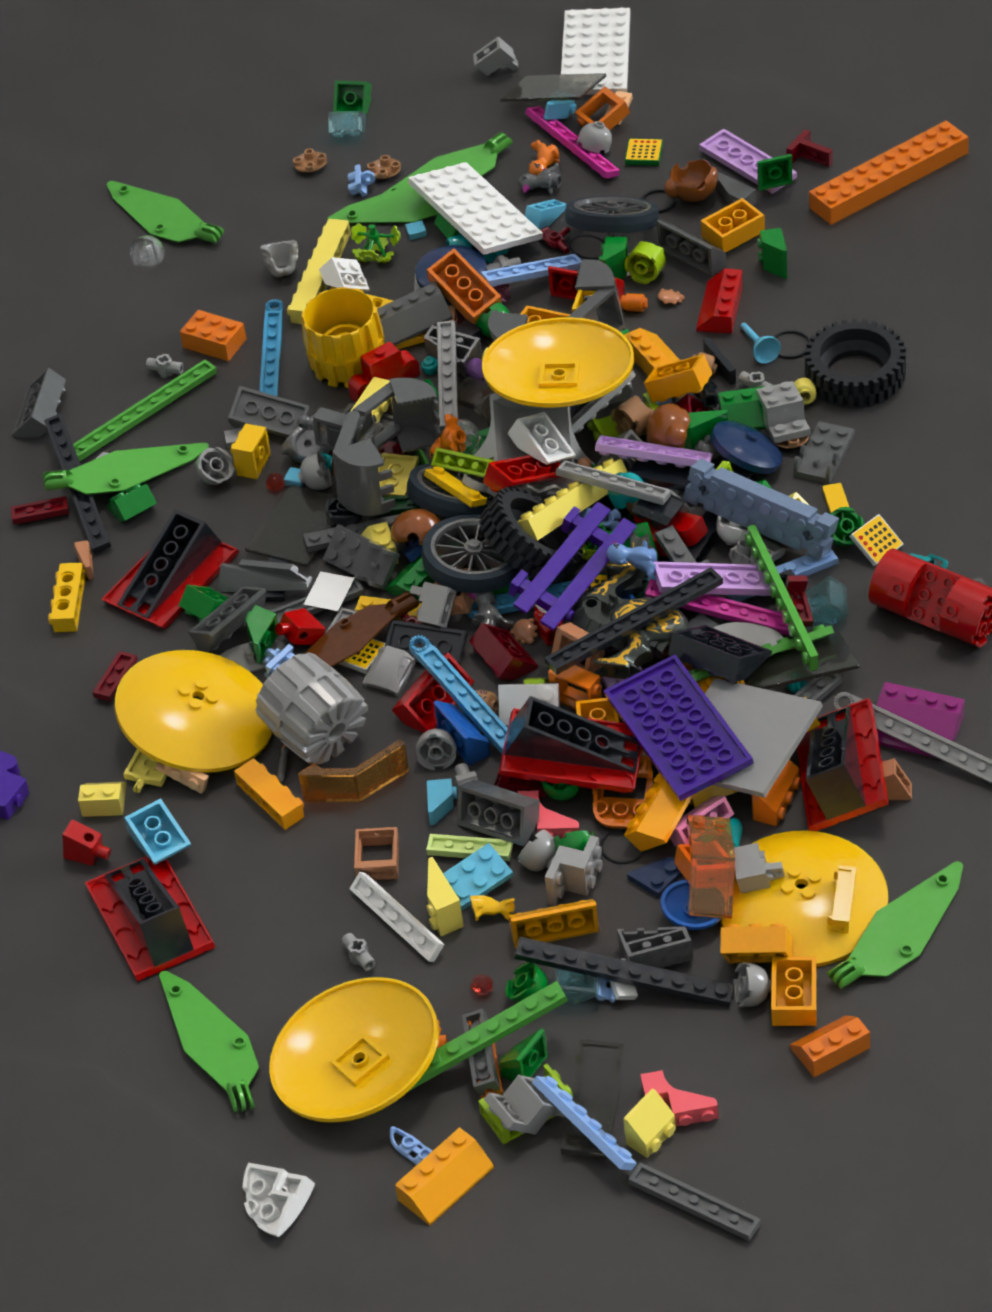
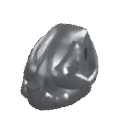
(302, 444)

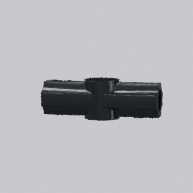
(708, 395)

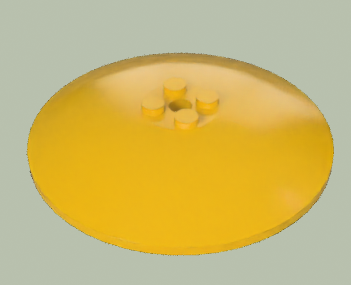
(558, 362)
(187, 733)
(811, 861)
(364, 1019)

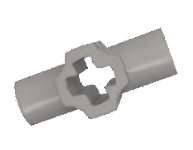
(502, 261)
(164, 365)
(753, 380)
(463, 774)
(358, 951)

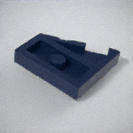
(412, 549)
(656, 876)

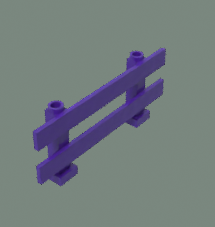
(583, 529)

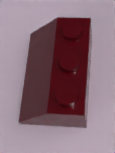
(502, 652)

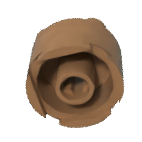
(631, 415)

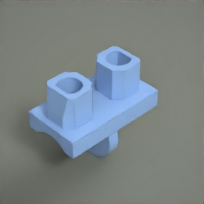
(360, 180)
(276, 657)

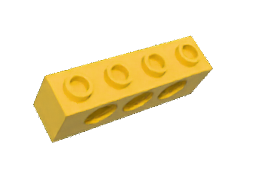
(67, 597)

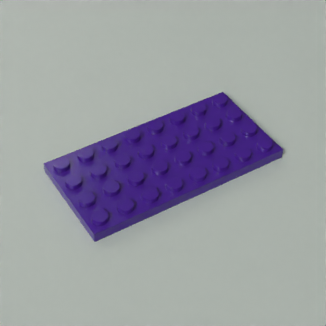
(678, 727)

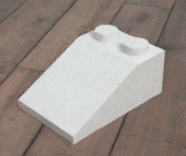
(540, 439)
(516, 695)

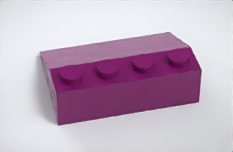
(927, 709)

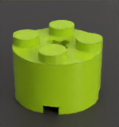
(645, 262)

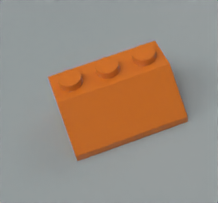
(773, 806)
(832, 1044)

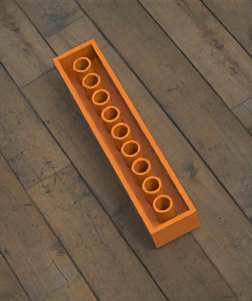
(888, 172)

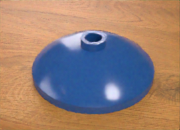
(675, 908)

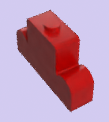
(384, 363)
(688, 526)

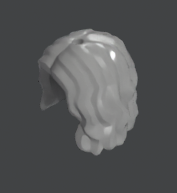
(280, 257)

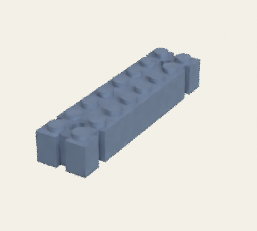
(755, 504)

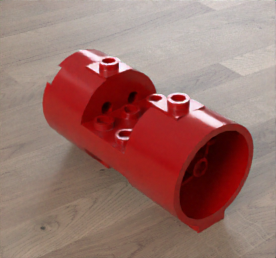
(932, 597)

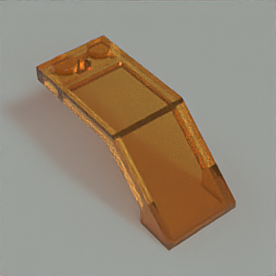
(354, 783)
(711, 866)

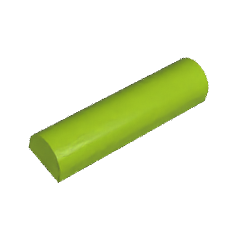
(460, 462)

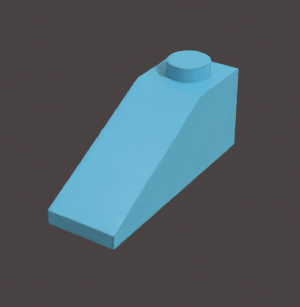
(545, 212)

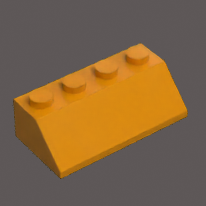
(649, 350)
(656, 816)
(555, 922)
(443, 1176)

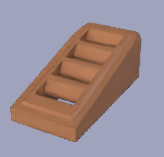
(84, 556)

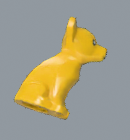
(486, 905)

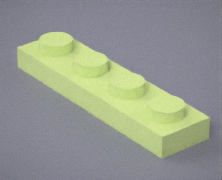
(465, 846)

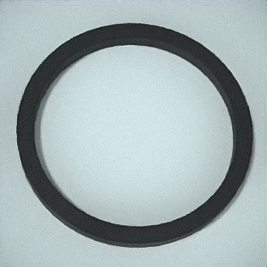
(659, 190)

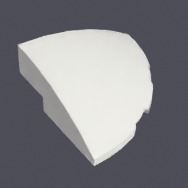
(274, 1197)

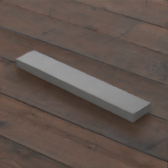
(613, 482)

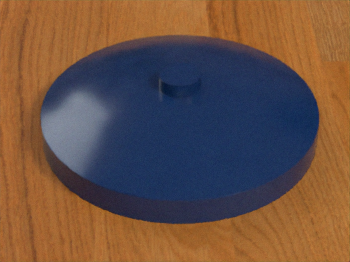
(472, 256)
(746, 447)

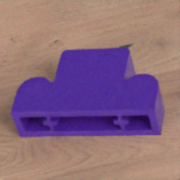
(12, 786)

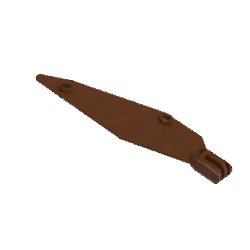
(358, 629)

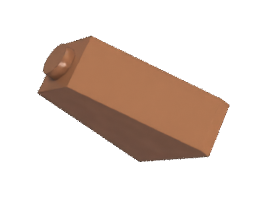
(897, 782)

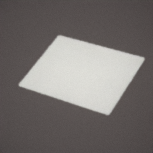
(329, 591)

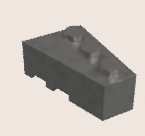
(467, 348)
(656, 948)

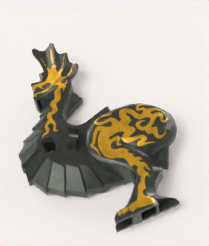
(605, 604)

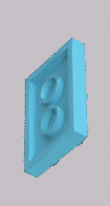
(478, 874)

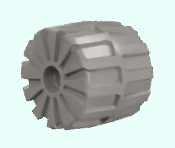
(311, 708)

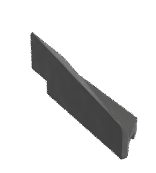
(262, 574)

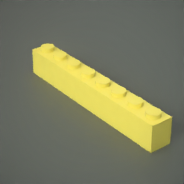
(329, 245)
(581, 495)

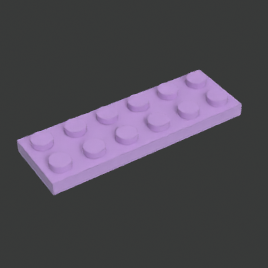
(737, 155)
(647, 451)
(737, 578)

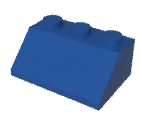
(468, 739)

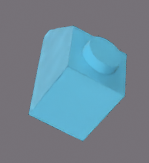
(559, 109)
(440, 798)

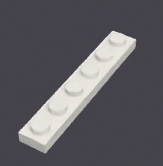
(397, 916)

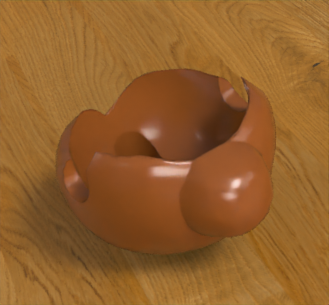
(692, 182)
(668, 426)
(413, 524)

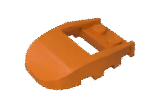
(618, 812)

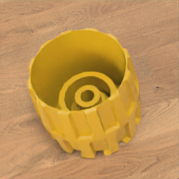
(338, 330)

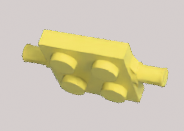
(143, 771)

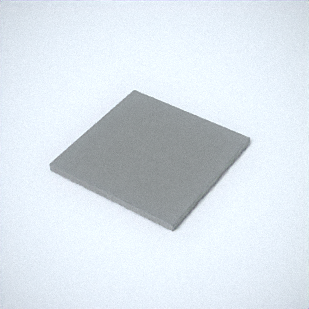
(766, 725)

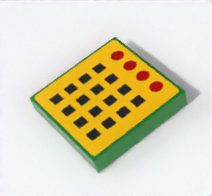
(644, 152)

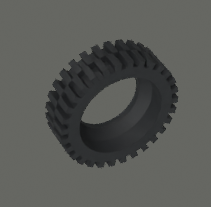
(862, 340)
(510, 539)

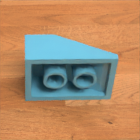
(156, 832)

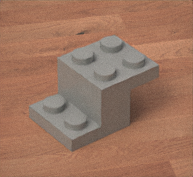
(783, 412)
(573, 870)
(522, 1106)

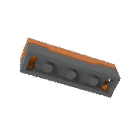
(484, 1063)

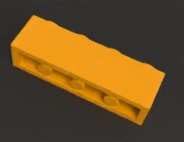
(269, 793)

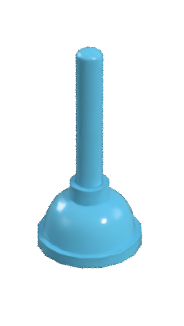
(765, 348)

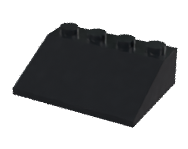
(717, 652)

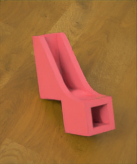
(551, 821)
(685, 1105)

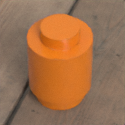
(634, 302)

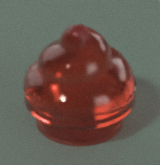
(275, 482)
(482, 984)

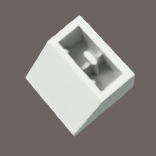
(343, 273)

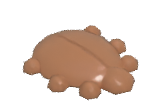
(670, 296)
(525, 631)

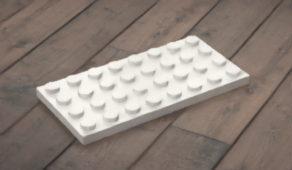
(596, 44)
(475, 208)

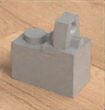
(494, 56)
(436, 603)
(753, 870)

